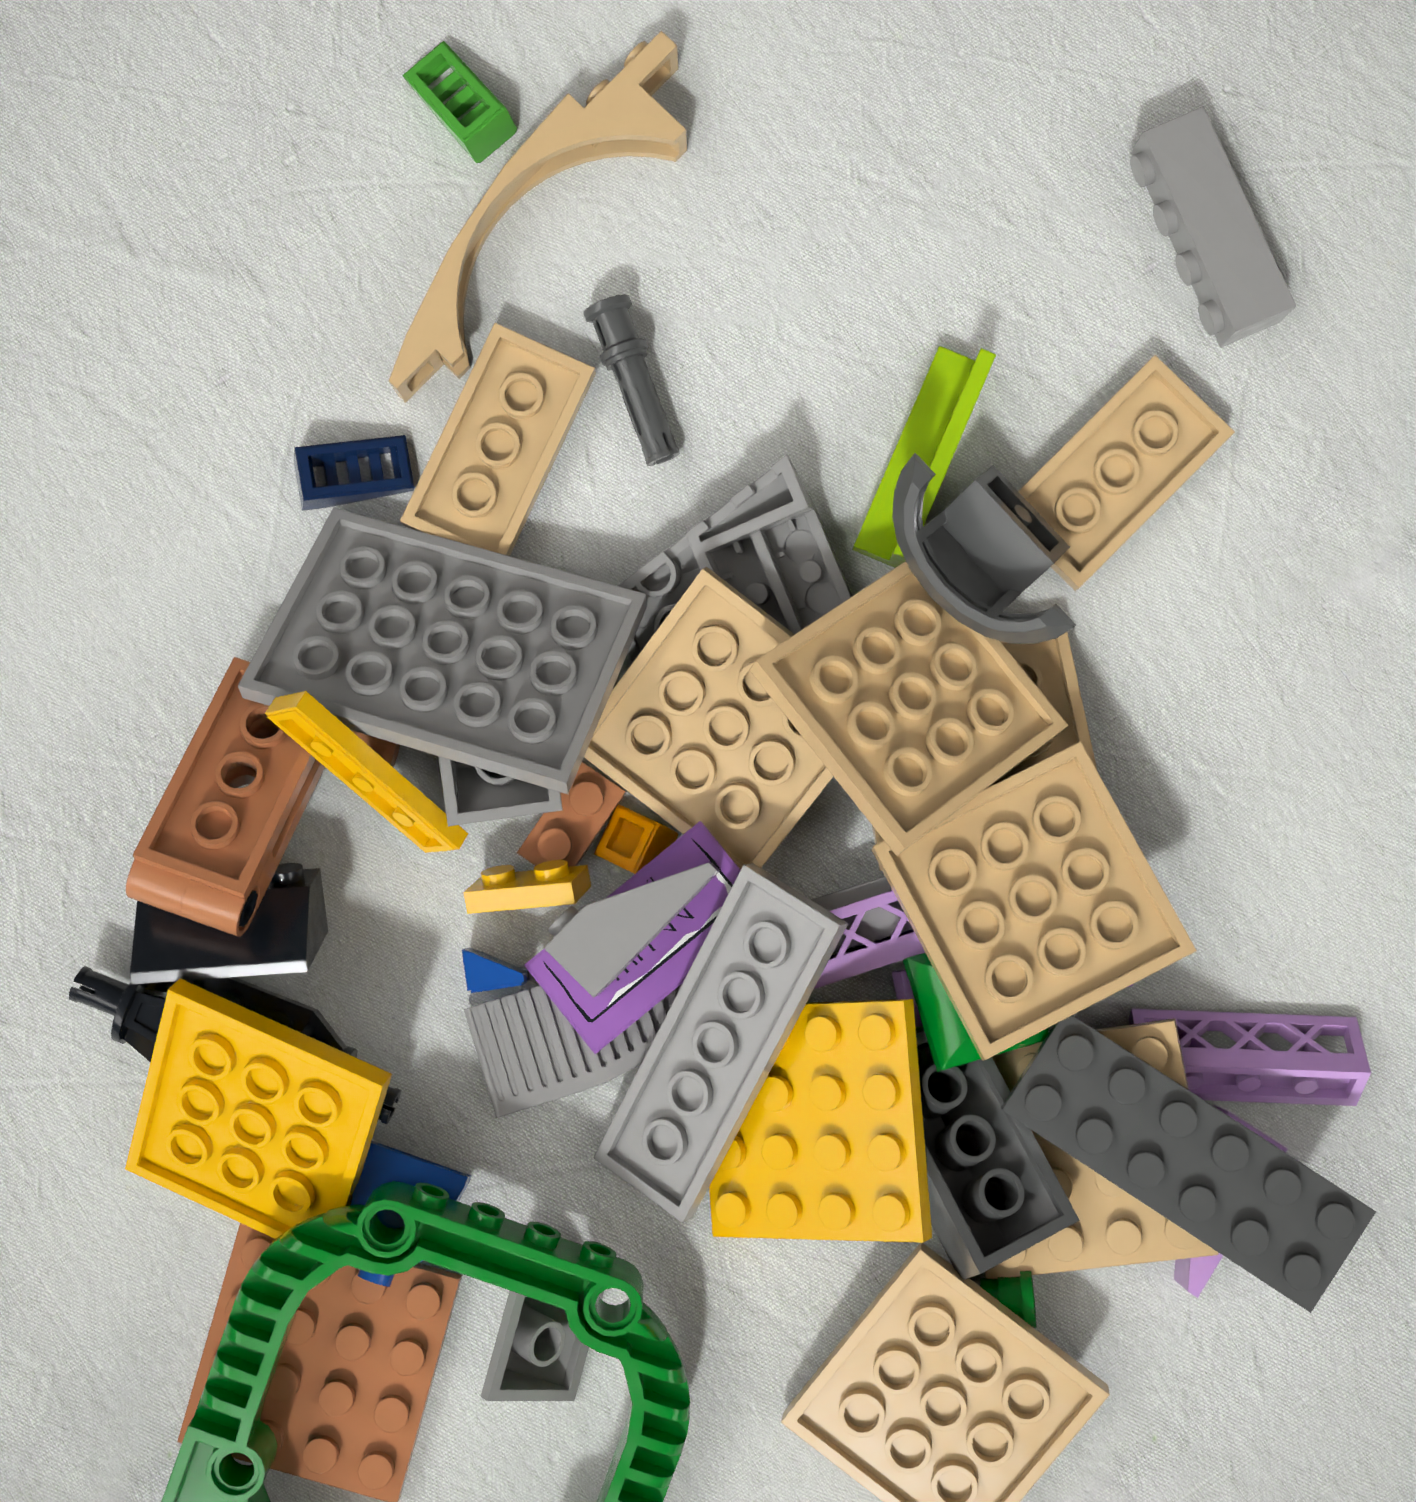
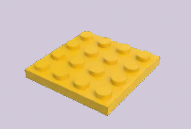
(252, 1114)
(833, 1134)

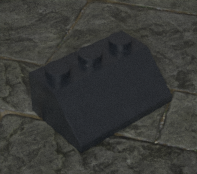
(278, 941)

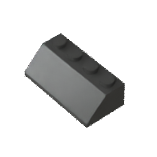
(984, 1168)

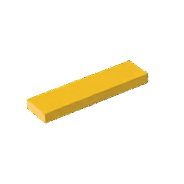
(364, 772)

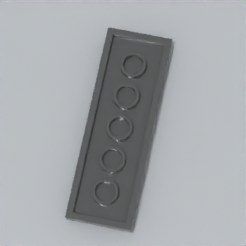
(1188, 1161)

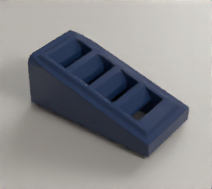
(350, 451)

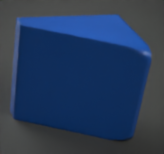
(490, 973)

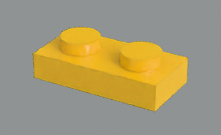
(545, 886)

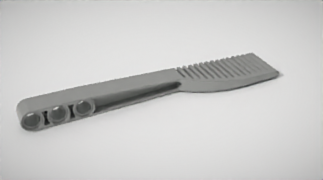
(538, 1056)

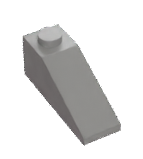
(613, 931)

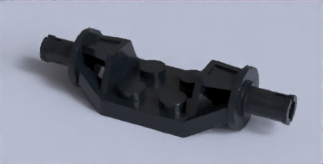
(139, 1013)

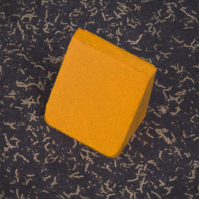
(633, 840)

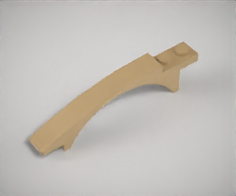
(616, 122)

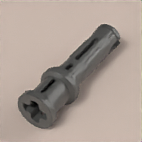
(625, 357)

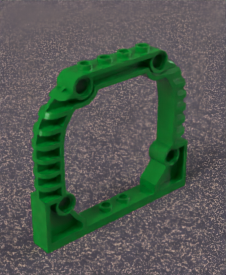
(462, 1239)

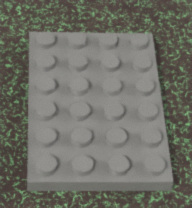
(449, 648)

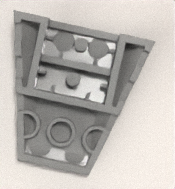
(761, 544)

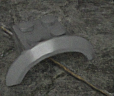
(979, 553)

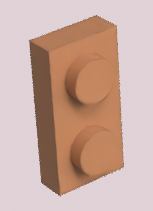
(573, 830)

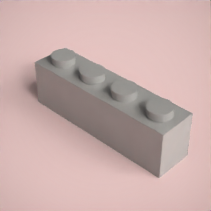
(1210, 227)

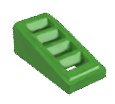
(482, 128)

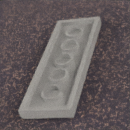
(719, 1040)

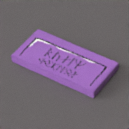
(662, 963)

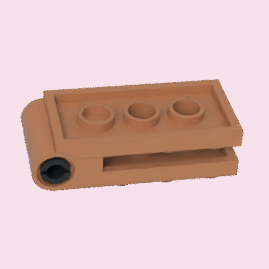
(216, 843)

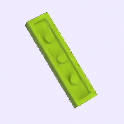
(932, 434)

